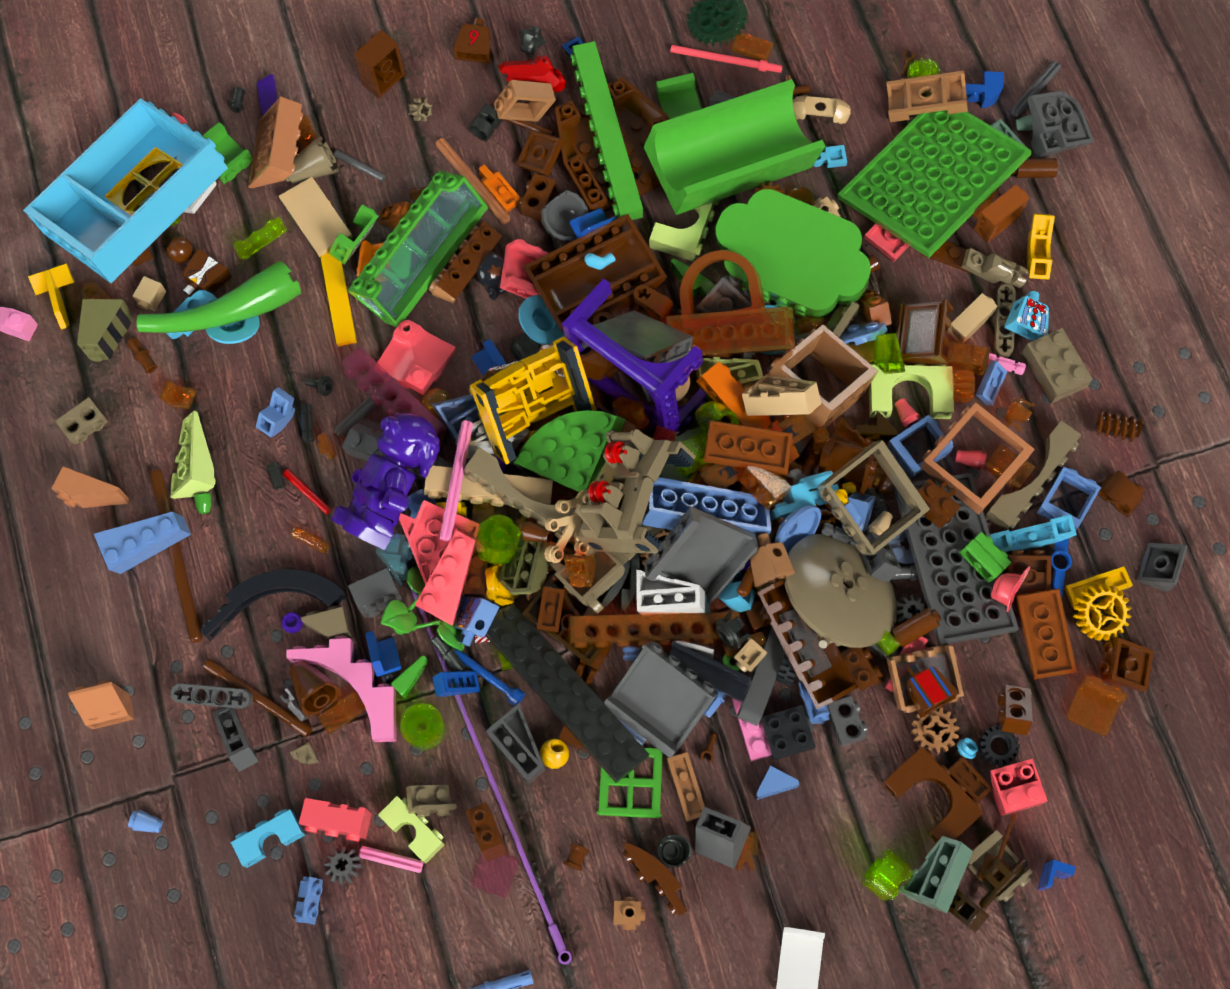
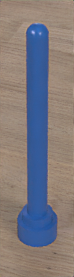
(514, 695)

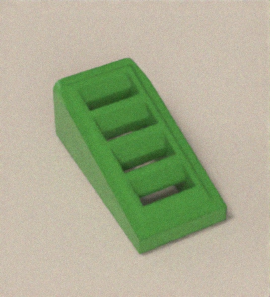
(406, 680)

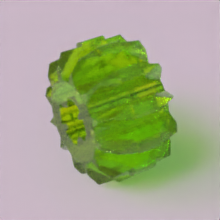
(923, 68)

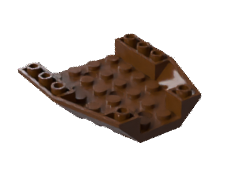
(635, 118)

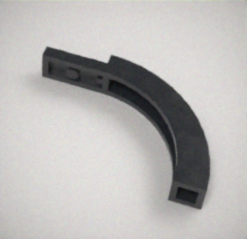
(272, 583)

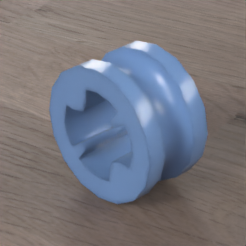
(631, 653)

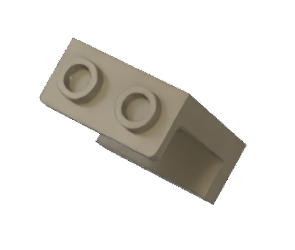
(992, 846)

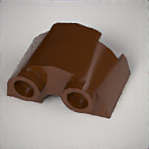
(1121, 493)

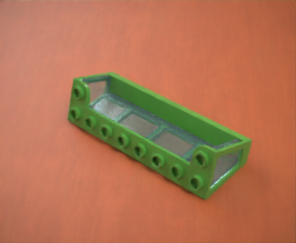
(419, 247)

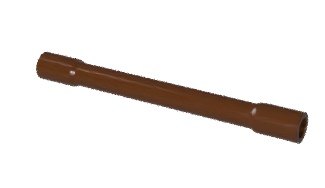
(221, 673)

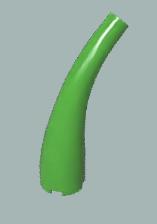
(252, 298)

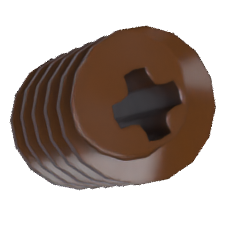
(1122, 425)

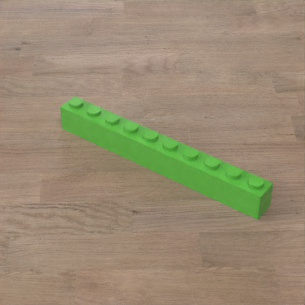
(607, 131)

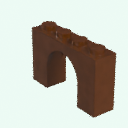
(923, 767)

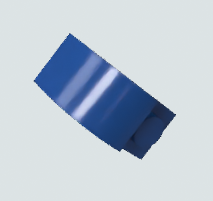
(988, 91)

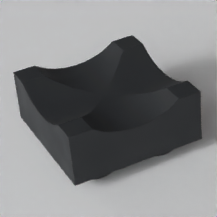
(788, 732)

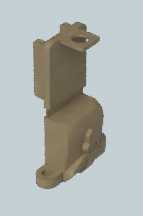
(608, 572)

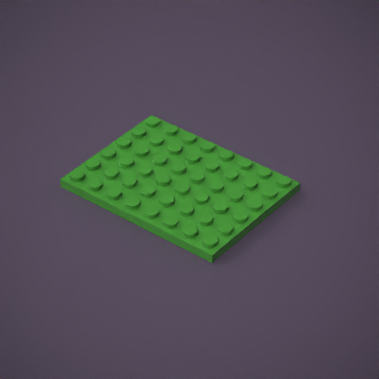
(933, 177)

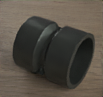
(484, 123)

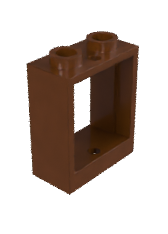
(486, 832)

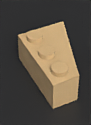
(781, 396)

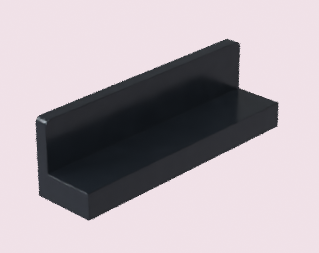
(720, 676)

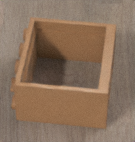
(839, 360)

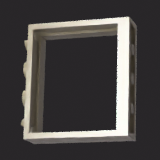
(900, 481)

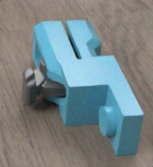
(803, 493)

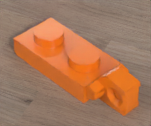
(499, 188)

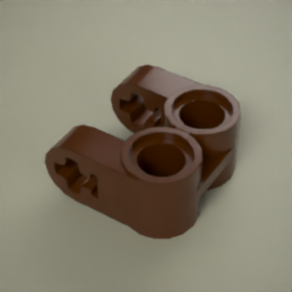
(657, 305)

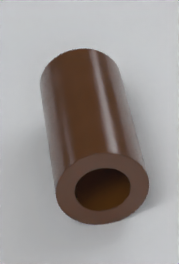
(1037, 168)
(917, 626)

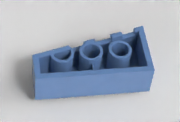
(138, 541)

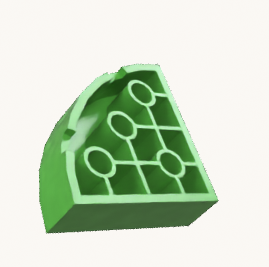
(570, 448)

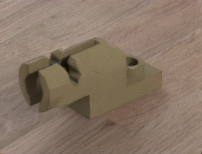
(994, 268)

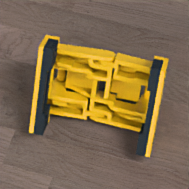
(533, 375)

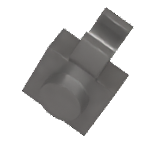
(291, 698)

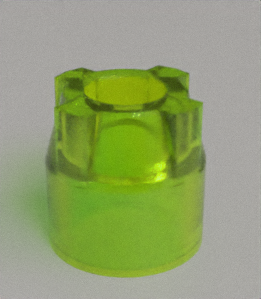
(888, 643)

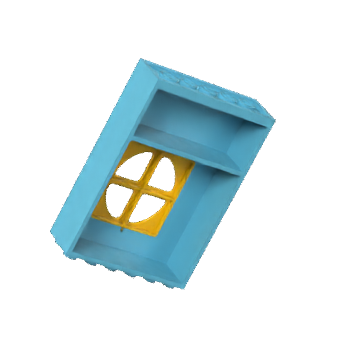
(86, 205)

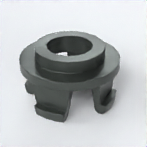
(729, 631)

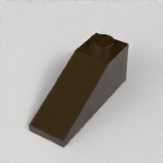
(967, 911)

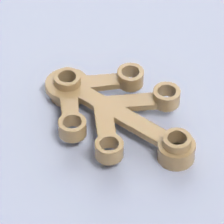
(573, 525)

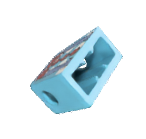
(1028, 317)

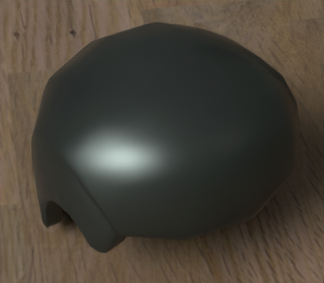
(673, 850)

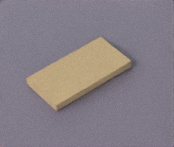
(314, 215)

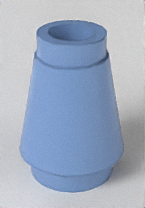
(144, 822)

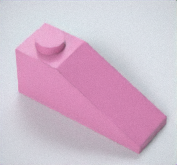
(17, 323)

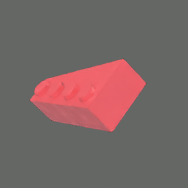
(446, 584)

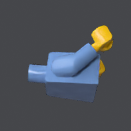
(857, 505)

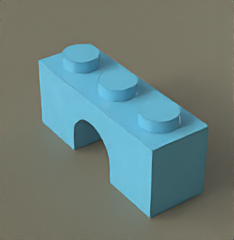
(250, 844)

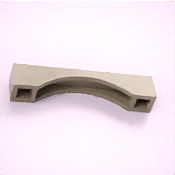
(486, 471)
(1009, 506)

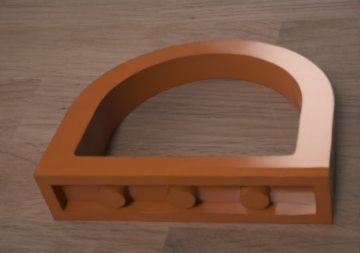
(697, 266)

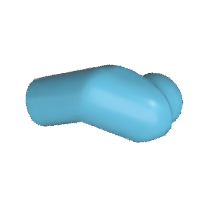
(599, 262)

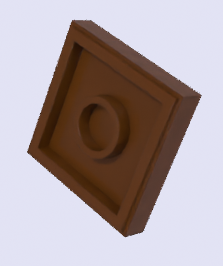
(539, 153)

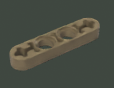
(1000, 320)

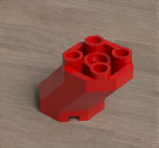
(534, 70)

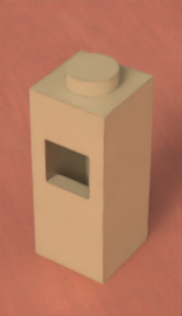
(972, 318)

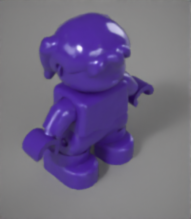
(385, 481)

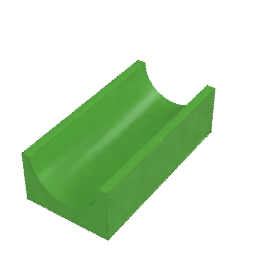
(730, 147)

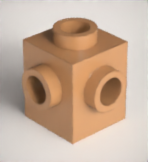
(622, 907)

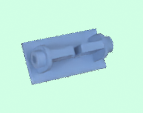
(816, 716)
(311, 890)

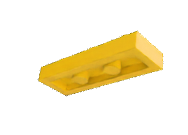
(1116, 577)

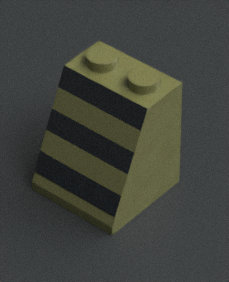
(102, 327)

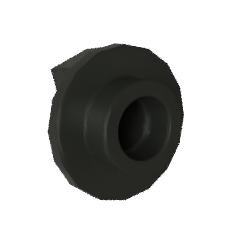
(324, 385)

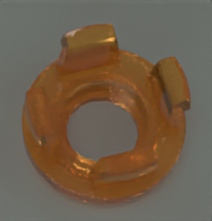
(1018, 413)

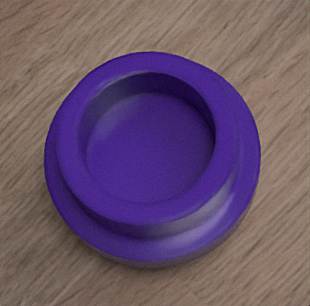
(292, 622)

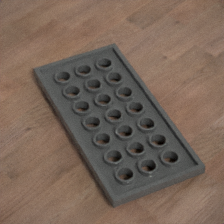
(948, 569)

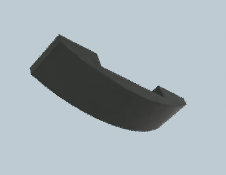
(611, 593)
(626, 595)

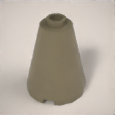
(313, 162)

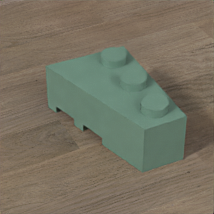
(939, 875)

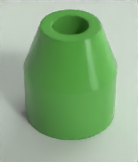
(203, 503)

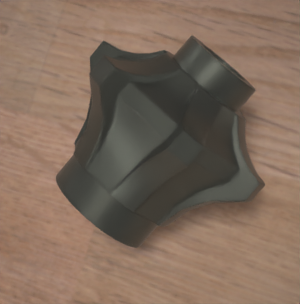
(531, 40)

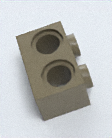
(79, 417)

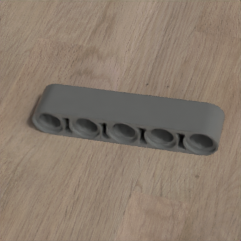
(762, 680)

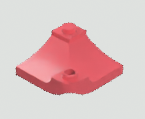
(415, 357)

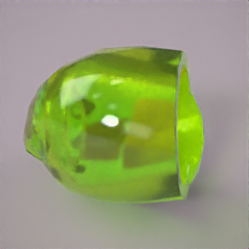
(713, 411)

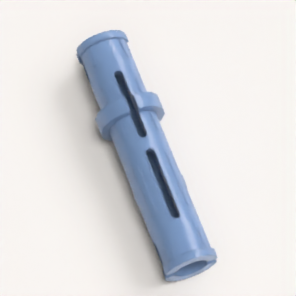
(509, 982)

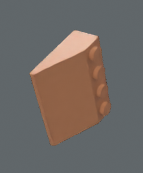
(276, 143)

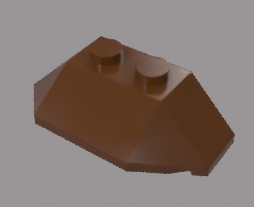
(597, 366)

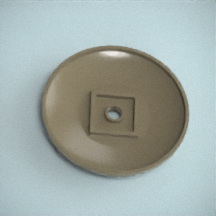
(841, 614)

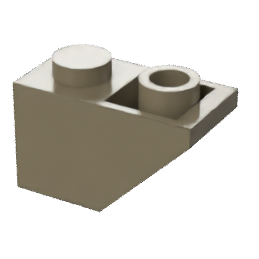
(328, 623)

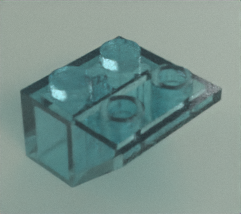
(396, 557)

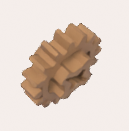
(934, 720)

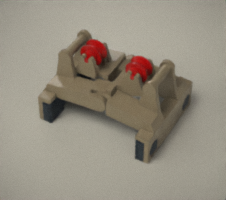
(630, 473)

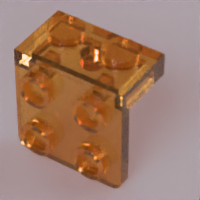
(1095, 705)

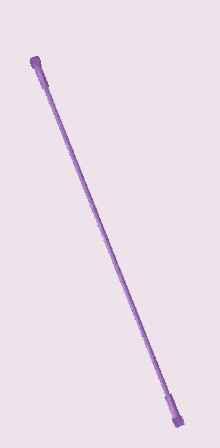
(553, 929)

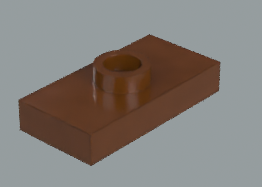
(974, 783)

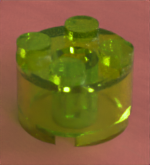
(497, 539)
(414, 735)
(886, 875)

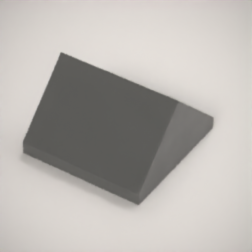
(1162, 565)

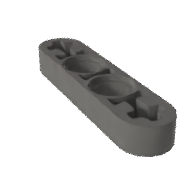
(211, 698)

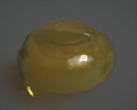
(434, 396)

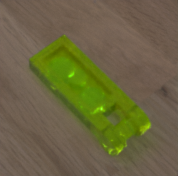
(260, 238)

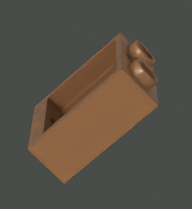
(539, 94)

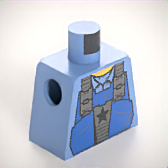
(474, 618)

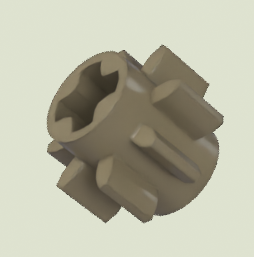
(420, 109)

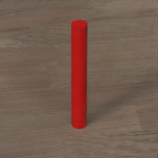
(307, 491)

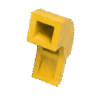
(1038, 247)

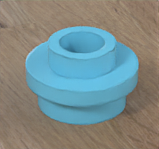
(967, 748)

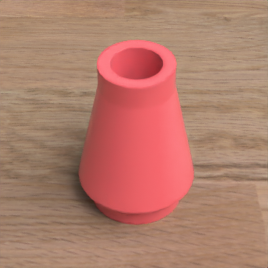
(906, 413)
(973, 459)

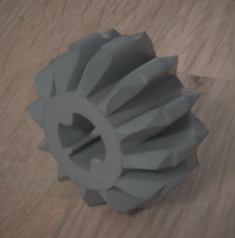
(907, 605)
(336, 863)

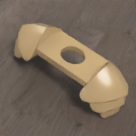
(835, 108)

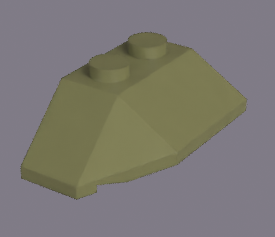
(526, 569)

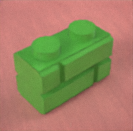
(985, 557)

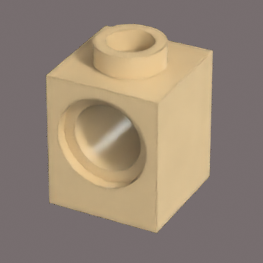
(149, 294)

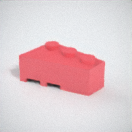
(335, 819)

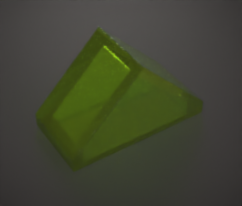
(888, 354)

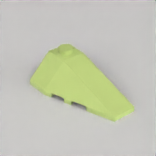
(194, 461)

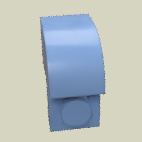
(277, 414)

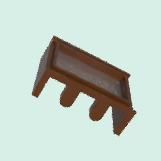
(922, 332)

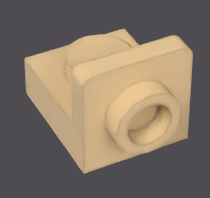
(750, 656)

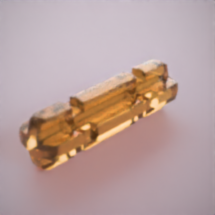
(310, 540)

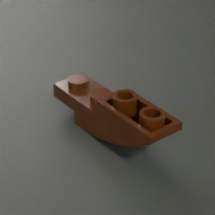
(652, 869)

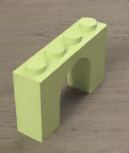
(683, 242)
(935, 379)

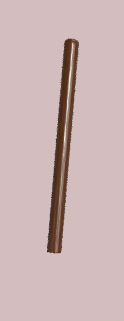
(177, 562)
(747, 581)

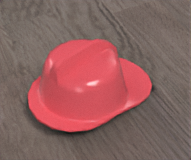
(1007, 586)

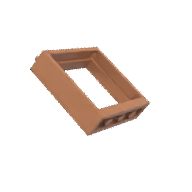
(963, 492)

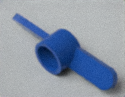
(1058, 575)

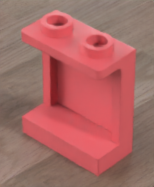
(514, 277)

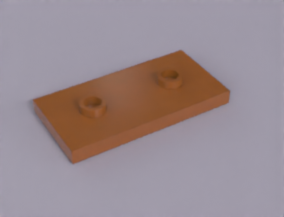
(747, 446)
(1046, 634)

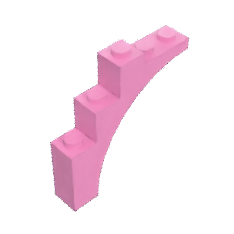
(339, 658)

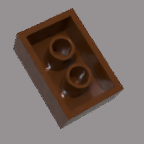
(379, 63)

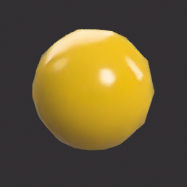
(554, 753)

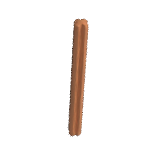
(465, 171)

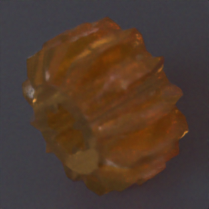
(963, 385)

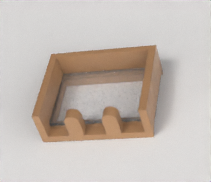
(938, 656)

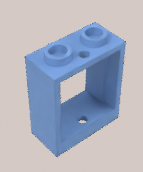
(901, 454)
(1071, 477)

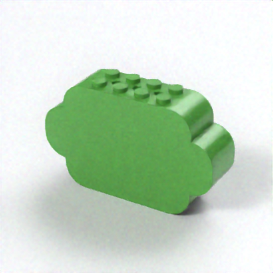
(799, 251)

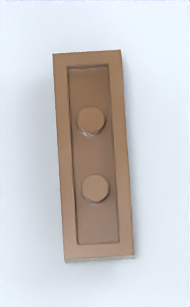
(686, 786)

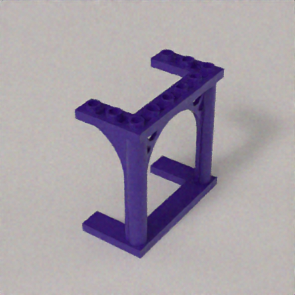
(657, 378)

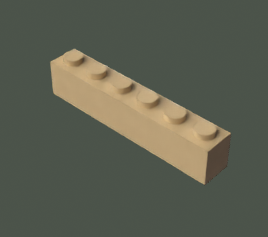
(439, 479)

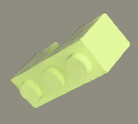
(426, 842)

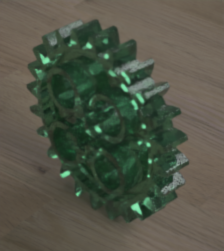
(717, 20)

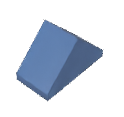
(775, 782)

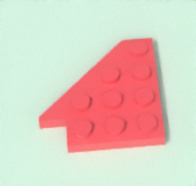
(425, 532)

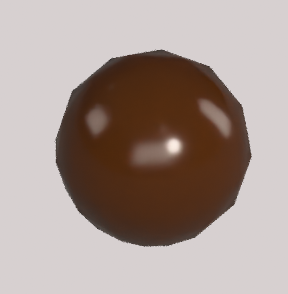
(180, 250)

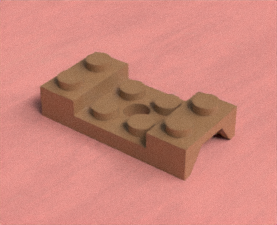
(947, 94)

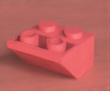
(1017, 787)

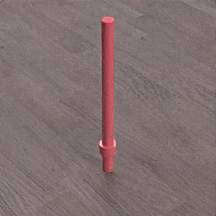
(761, 65)

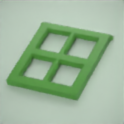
(631, 781)

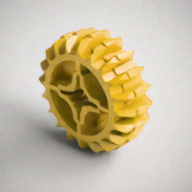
(1111, 598)

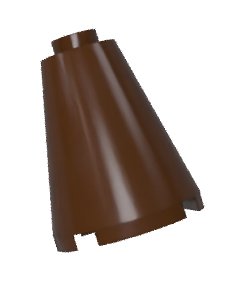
(313, 689)

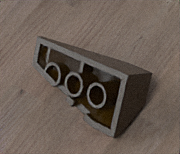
(562, 637)

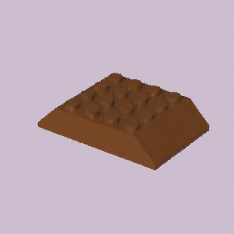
(567, 280)

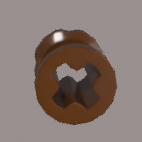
(576, 857)

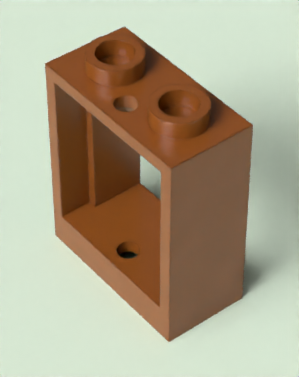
(1001, 213)

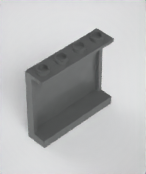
(646, 337)
(702, 552)
(661, 699)

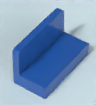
(590, 222)
(488, 357)
(383, 654)
(1054, 869)

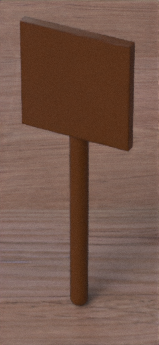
(989, 858)

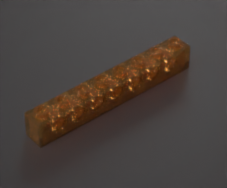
(578, 625)

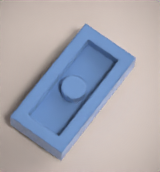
(991, 383)

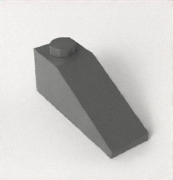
(235, 738)

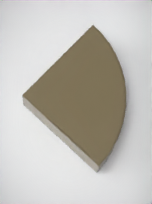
(305, 754)

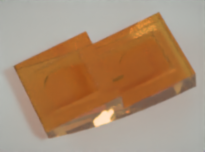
(345, 711)

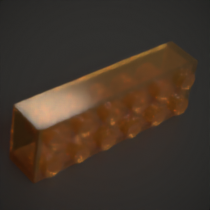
(739, 330)

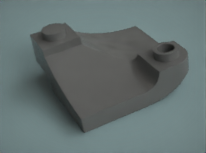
(1057, 124)

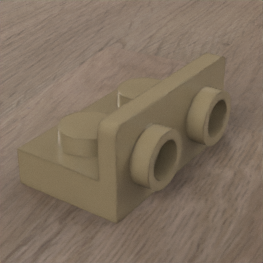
(842, 318)
(429, 799)

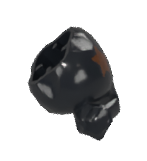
(490, 274)

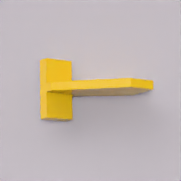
(50, 281)

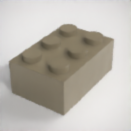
(1057, 365)

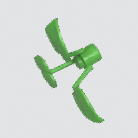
(404, 621)

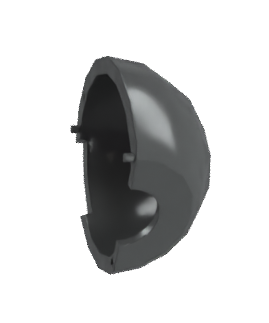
(559, 212)

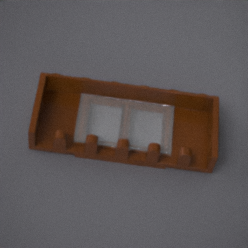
(819, 668)

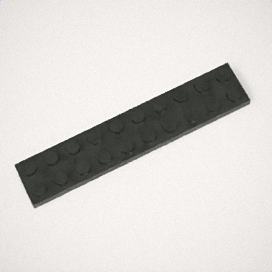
(565, 693)

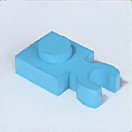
(833, 156)

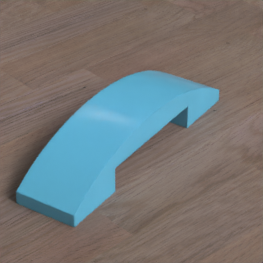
(1035, 536)

